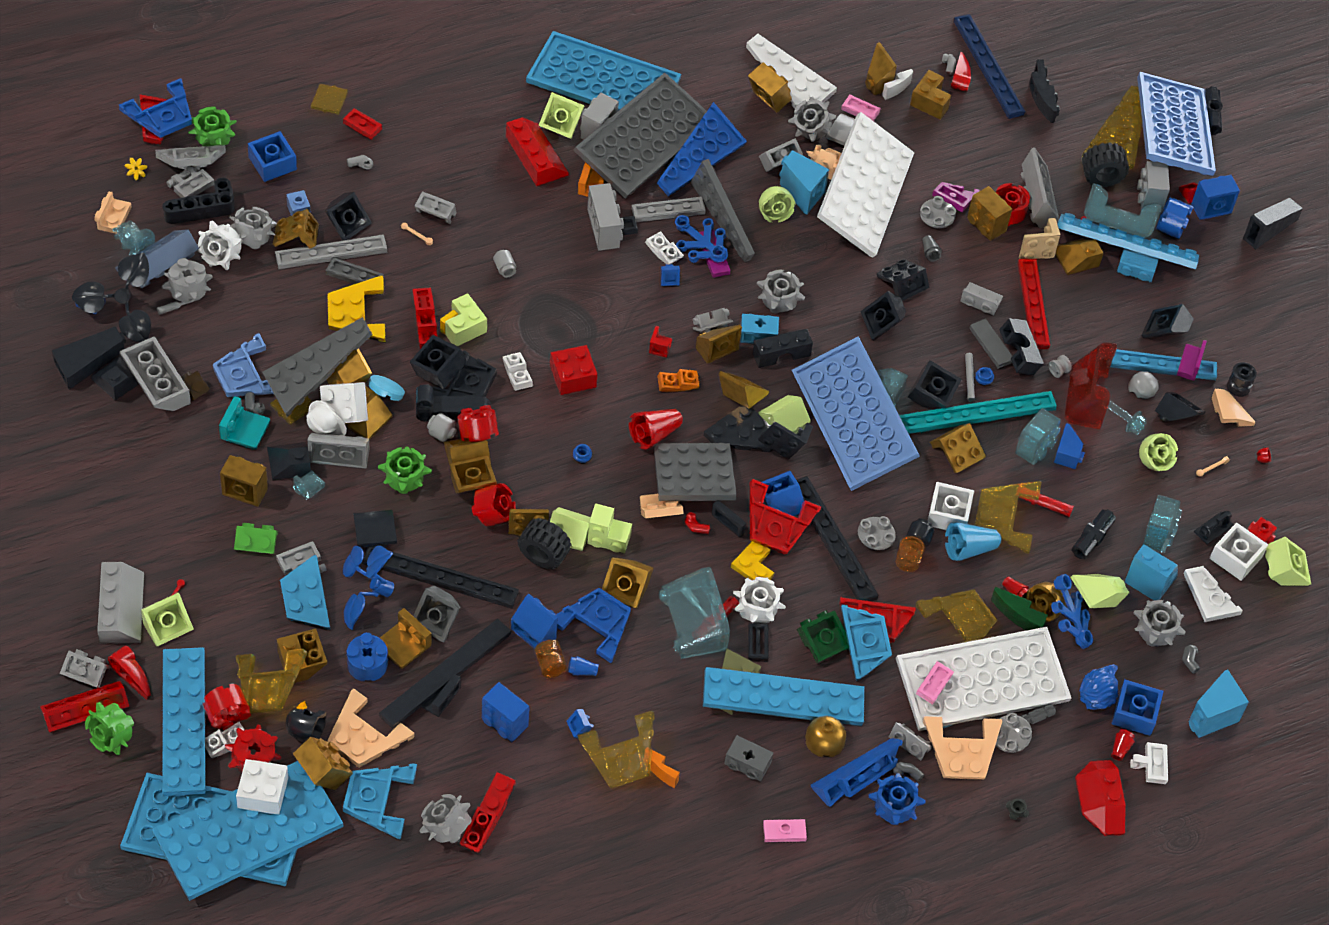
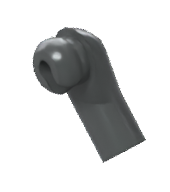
(912, 770)

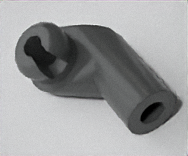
(251, 406)
(1188, 658)

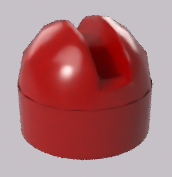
(1264, 455)

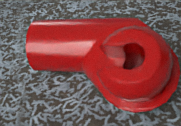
(694, 526)

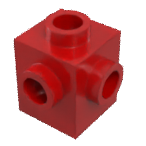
(1263, 530)

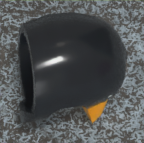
(304, 724)

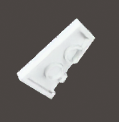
(1210, 599)

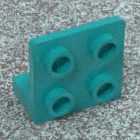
(242, 426)

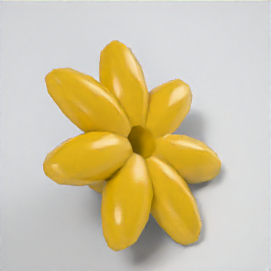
(136, 165)

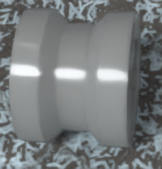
(1060, 366)

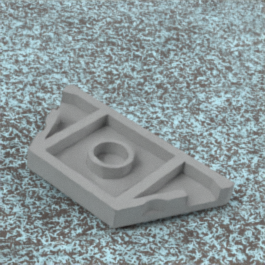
(191, 156)

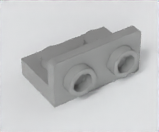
(981, 298)
(84, 669)

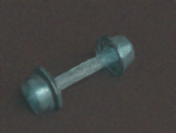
(1135, 423)

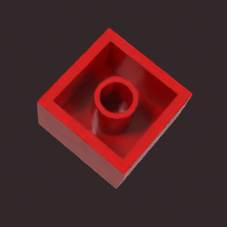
(573, 369)

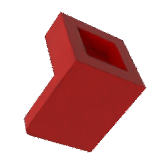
(659, 344)

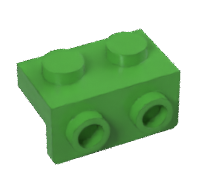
(255, 539)

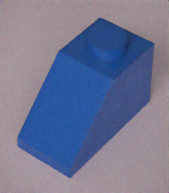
(1069, 449)

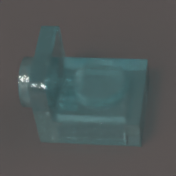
(308, 484)

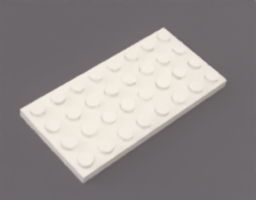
(866, 185)
(988, 677)

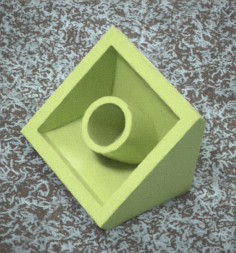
(788, 412)
(574, 525)
(166, 619)

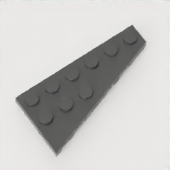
(713, 195)
(308, 369)

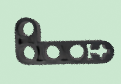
(201, 206)
(450, 406)

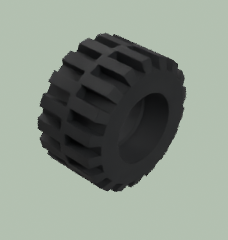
(1105, 164)
(544, 543)

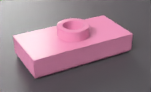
(855, 106)
(934, 682)
(784, 830)

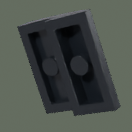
(375, 528)

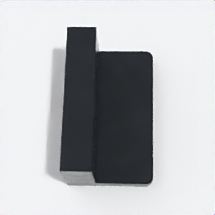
(441, 700)

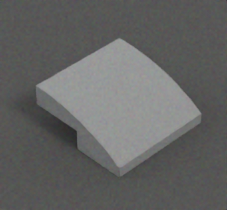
(840, 129)

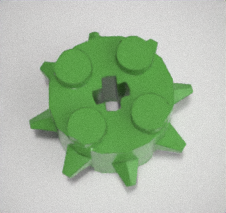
(212, 127)
(404, 469)
(109, 727)

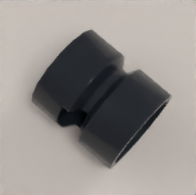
(1241, 379)

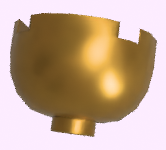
(1043, 596)
(825, 736)

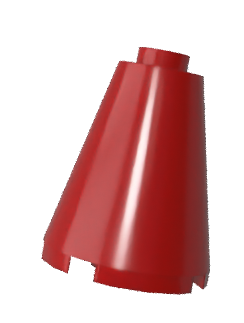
(653, 426)

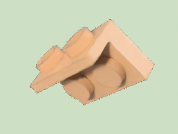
(112, 213)
(652, 507)

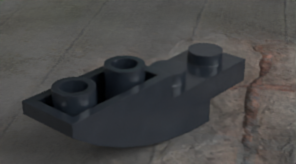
(1043, 93)

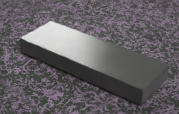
(350, 272)
(991, 343)

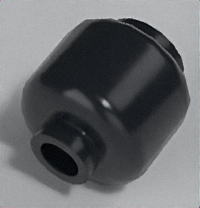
(921, 529)

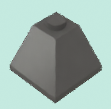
(437, 612)

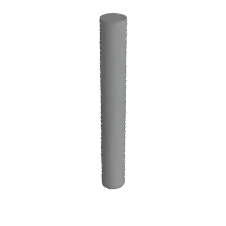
(970, 377)

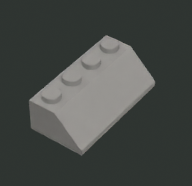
(1039, 186)
(156, 375)
(120, 603)

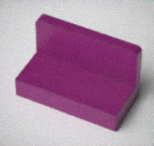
(1191, 361)

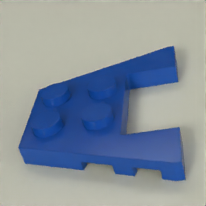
(165, 116)
(603, 615)

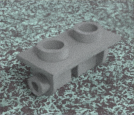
(719, 320)
(913, 744)

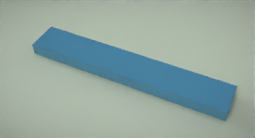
(1159, 364)

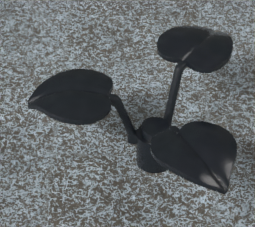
(91, 298)

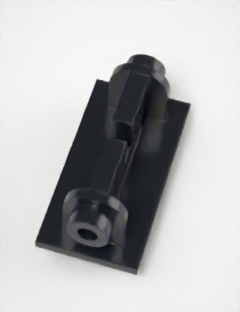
(1214, 527)

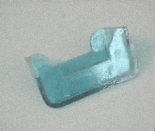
(1099, 212)
(696, 613)

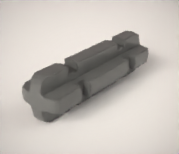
(1040, 714)

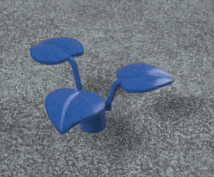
(381, 586)

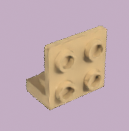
(1041, 245)

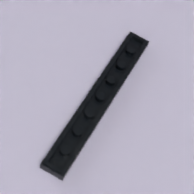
(837, 546)
(448, 579)
(439, 677)

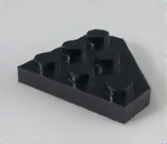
(740, 429)

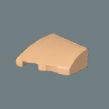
(1229, 409)

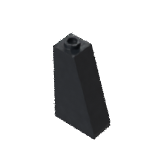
(1271, 222)
(87, 355)

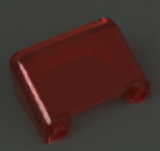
(1086, 401)

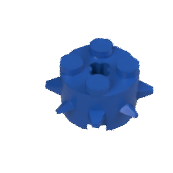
(896, 799)

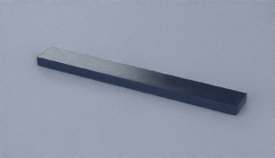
(989, 66)

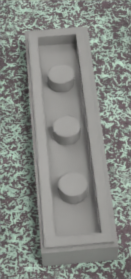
(668, 209)

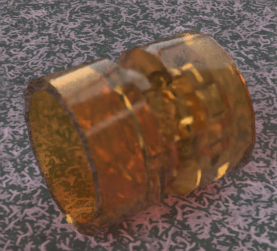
(910, 554)
(550, 658)

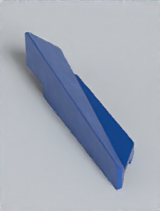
(858, 773)

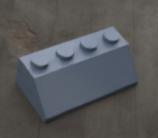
(167, 252)

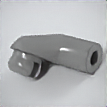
(362, 161)

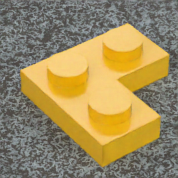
(749, 562)

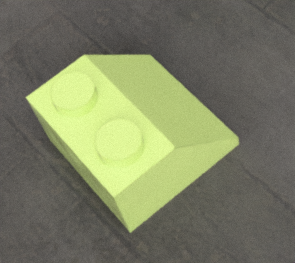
(1287, 563)

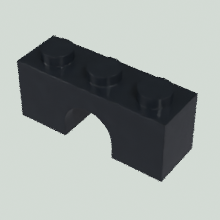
(1018, 334)
(769, 349)

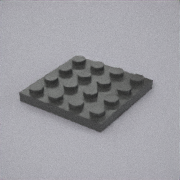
(694, 472)

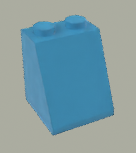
(803, 179)
(1151, 573)
(1219, 706)

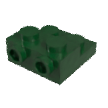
(823, 635)

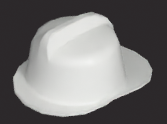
(324, 420)

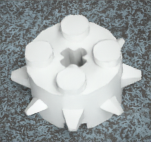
(219, 245)
(759, 600)

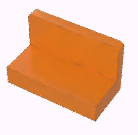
(588, 178)

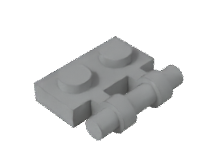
(193, 185)
(295, 557)

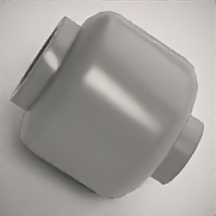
(441, 427)

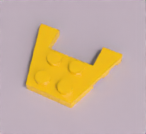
(349, 305)

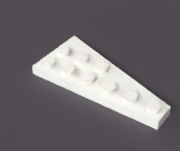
(801, 80)

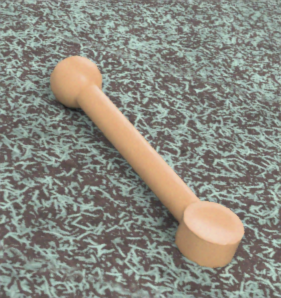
(429, 241)
(1201, 472)

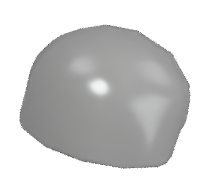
(1143, 385)

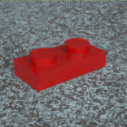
(362, 124)

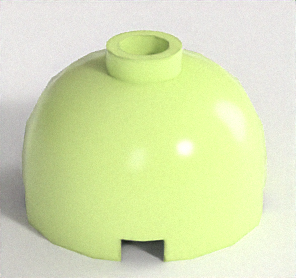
(776, 204)
(1158, 452)

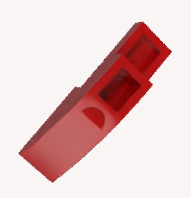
(488, 813)

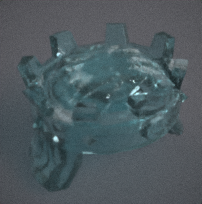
(132, 237)

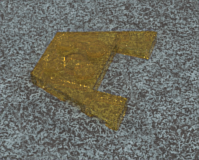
(998, 510)
(965, 612)
(268, 689)
(624, 760)

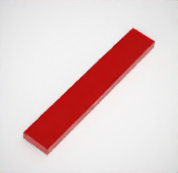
(1033, 302)

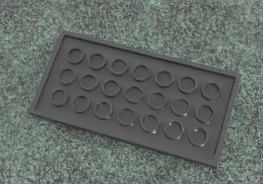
(642, 135)

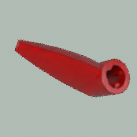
(962, 74)
(125, 664)

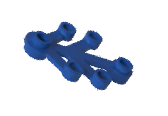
(702, 241)
(1072, 612)

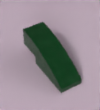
(1018, 610)

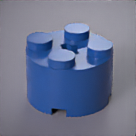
(1174, 217)
(367, 657)

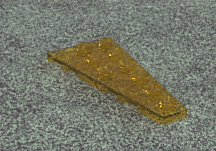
(1123, 126)

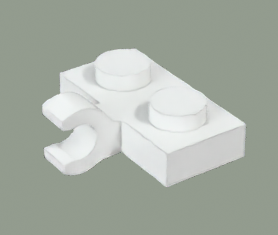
(1154, 761)

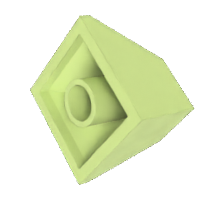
(561, 115)
(1100, 590)

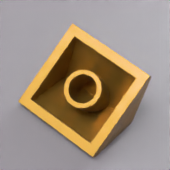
(741, 389)

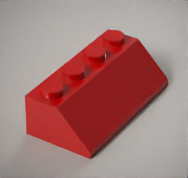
(535, 151)

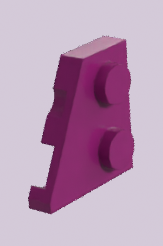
(954, 195)

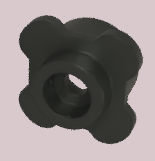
(1021, 805)

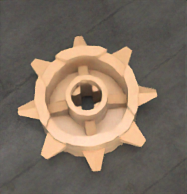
(828, 158)

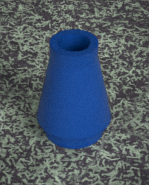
(580, 666)

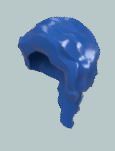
(1099, 688)

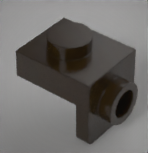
(195, 384)

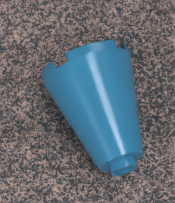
(970, 540)

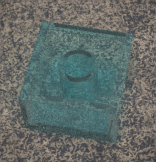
(1038, 436)
(1162, 523)

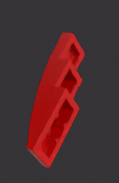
(424, 314)

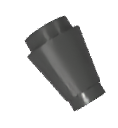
(931, 249)

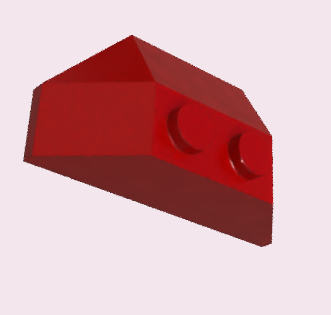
(1102, 797)

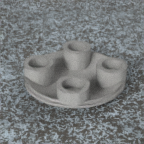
(937, 213)
(876, 533)
(1014, 733)

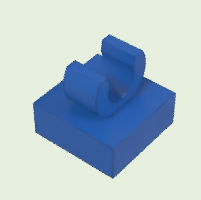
(670, 275)
(579, 723)

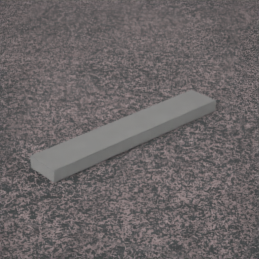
(325, 252)

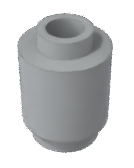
(505, 263)

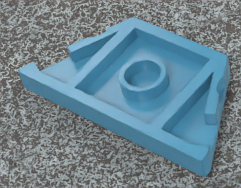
(305, 595)
(866, 640)

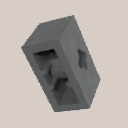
(748, 758)

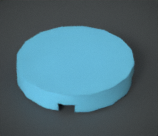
(385, 386)

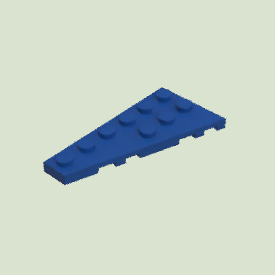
(711, 139)

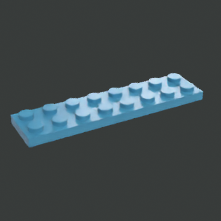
(1132, 242)
(782, 696)
(183, 722)

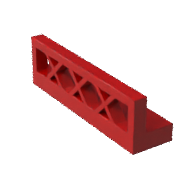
(76, 708)

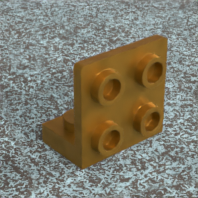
(299, 224)
(960, 447)
(521, 517)
(406, 639)

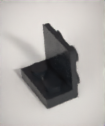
(906, 278)
(784, 440)

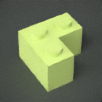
(467, 324)
(606, 531)

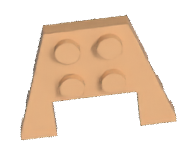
(358, 739)
(963, 756)

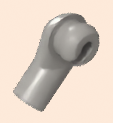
(951, 63)

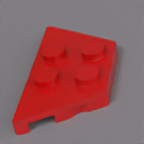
(895, 615)

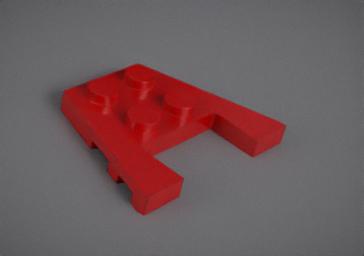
(774, 527)

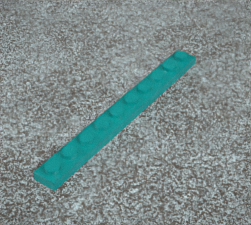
(978, 412)

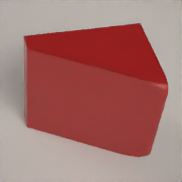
(1188, 191)

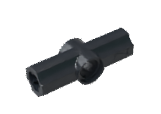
(1214, 109)
(1093, 534)

